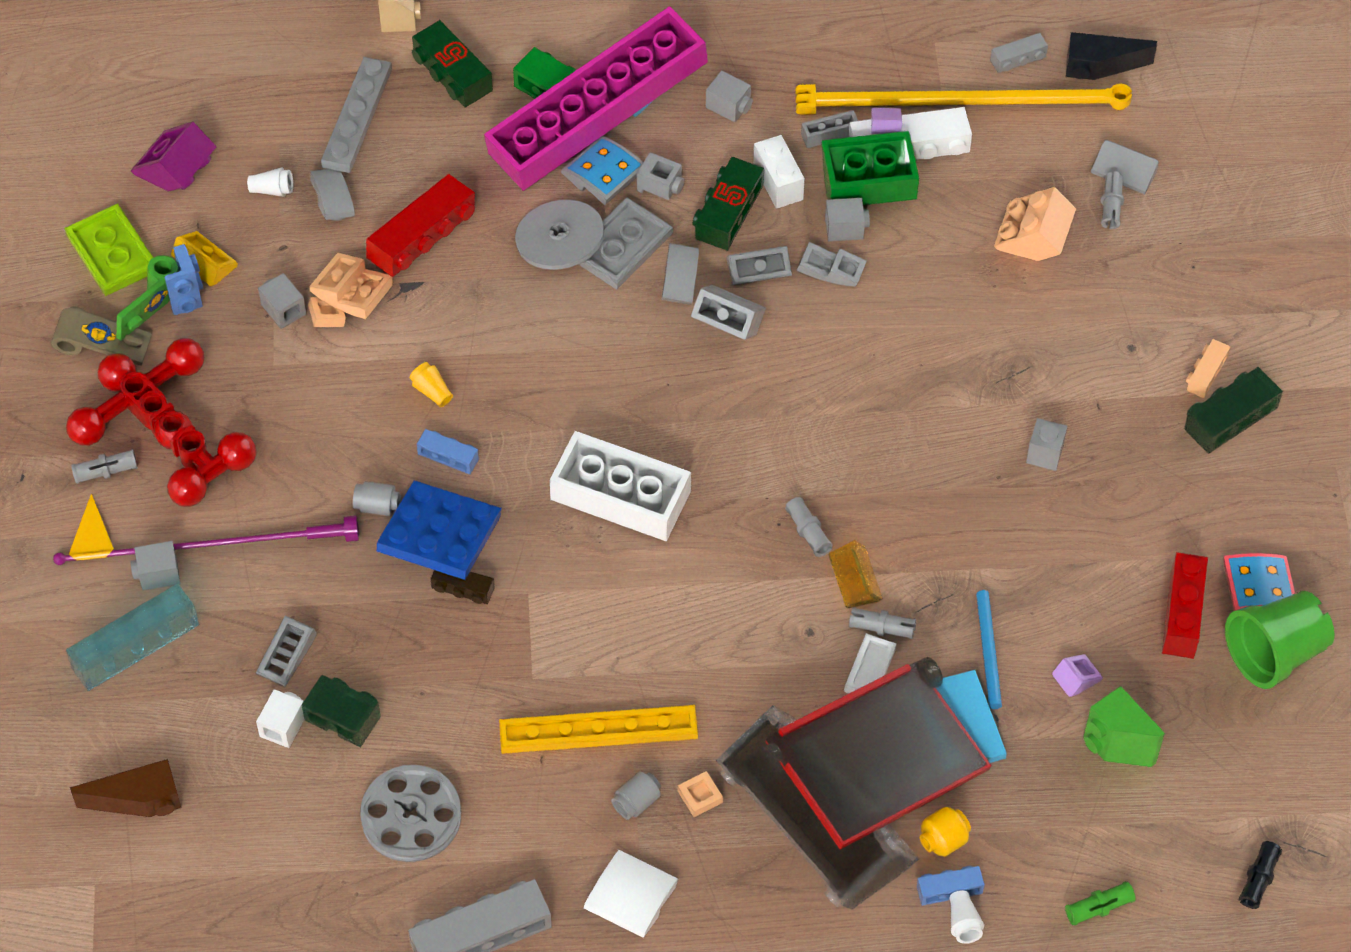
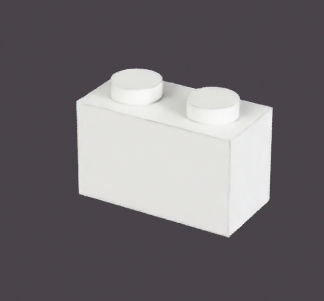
(781, 173)

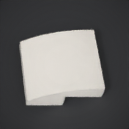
(630, 893)

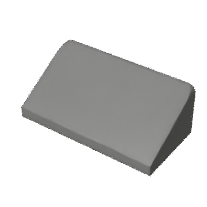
(1136, 168)
(759, 265)

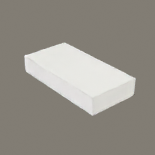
(870, 662)

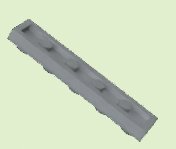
(356, 115)

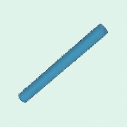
(989, 650)

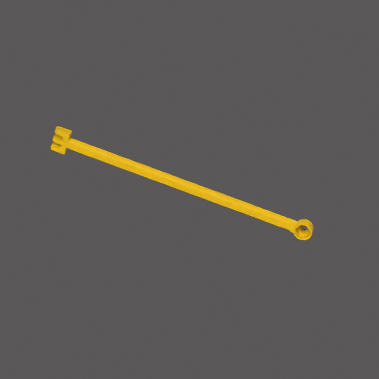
(807, 98)

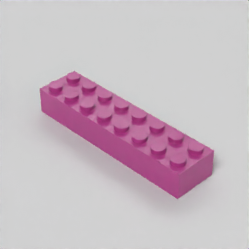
(596, 98)

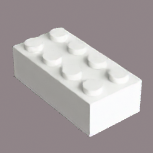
(620, 485)

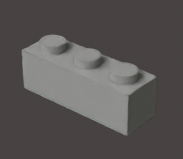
(1019, 53)
(827, 128)

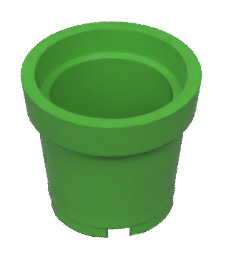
(1277, 637)

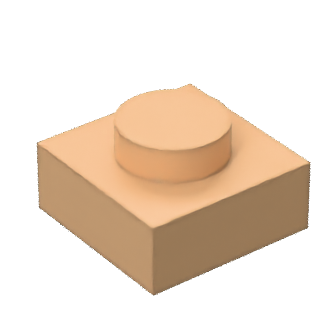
(324, 314)
(700, 794)

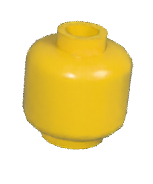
(945, 831)

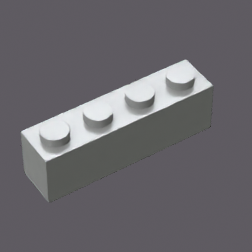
(485, 924)

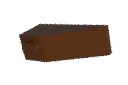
(135, 792)

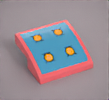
(1257, 578)

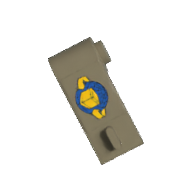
(87, 330)

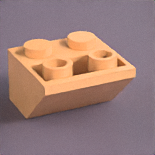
(1036, 225)

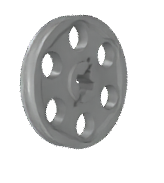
(411, 827)

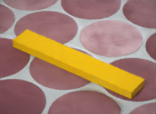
(598, 729)

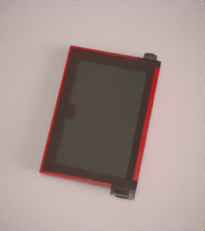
(878, 752)

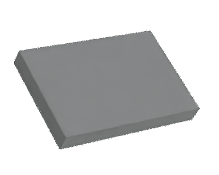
(628, 241)

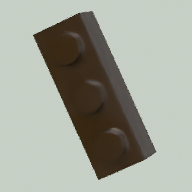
(474, 587)

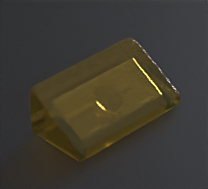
(855, 575)

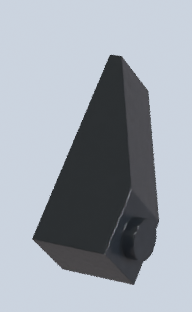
(1102, 56)

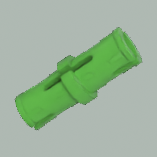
(1100, 903)

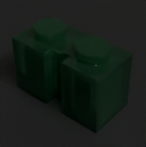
(341, 709)

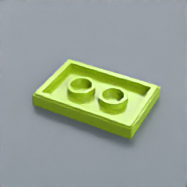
(110, 249)

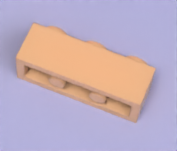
(1207, 368)

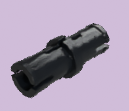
(1260, 874)

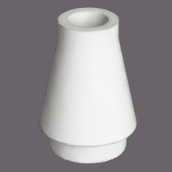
(273, 182)
(965, 920)

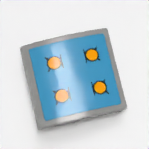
(603, 169)

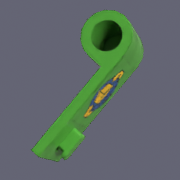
(149, 301)

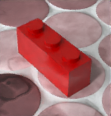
(1185, 605)

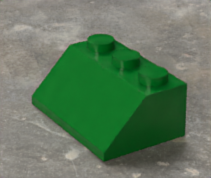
(871, 168)

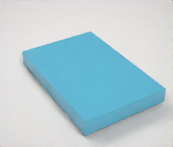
(969, 704)

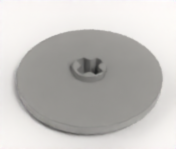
(559, 234)

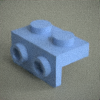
(185, 284)

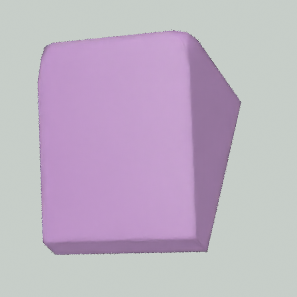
(886, 120)
(1076, 674)

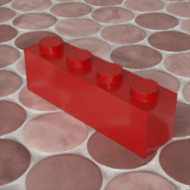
(420, 225)

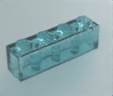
(132, 637)

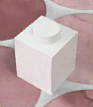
(281, 718)

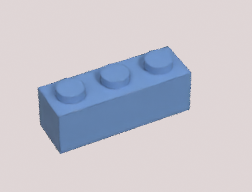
(447, 451)
(940, 886)

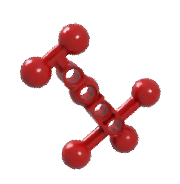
(119, 374)

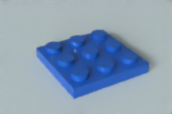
(439, 529)

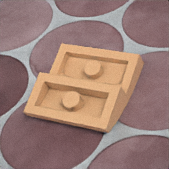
(351, 286)

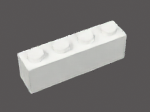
(930, 132)

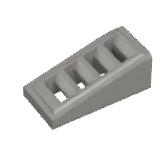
(307, 637)

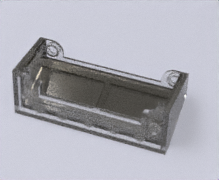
(848, 873)

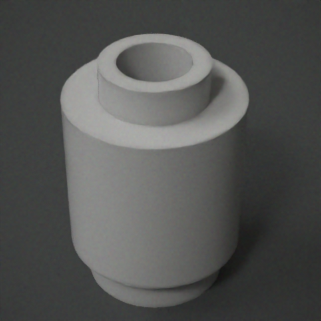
(376, 498)
(636, 795)

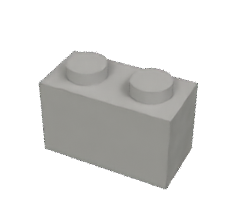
(728, 312)

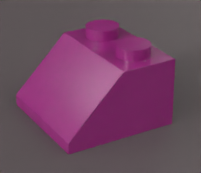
(175, 157)

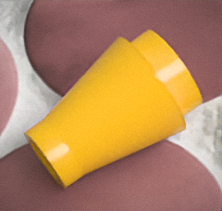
(430, 383)

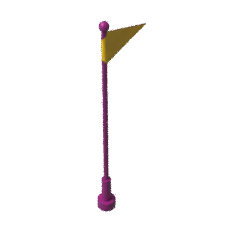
(94, 543)

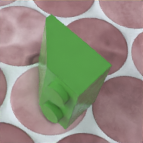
(1122, 731)

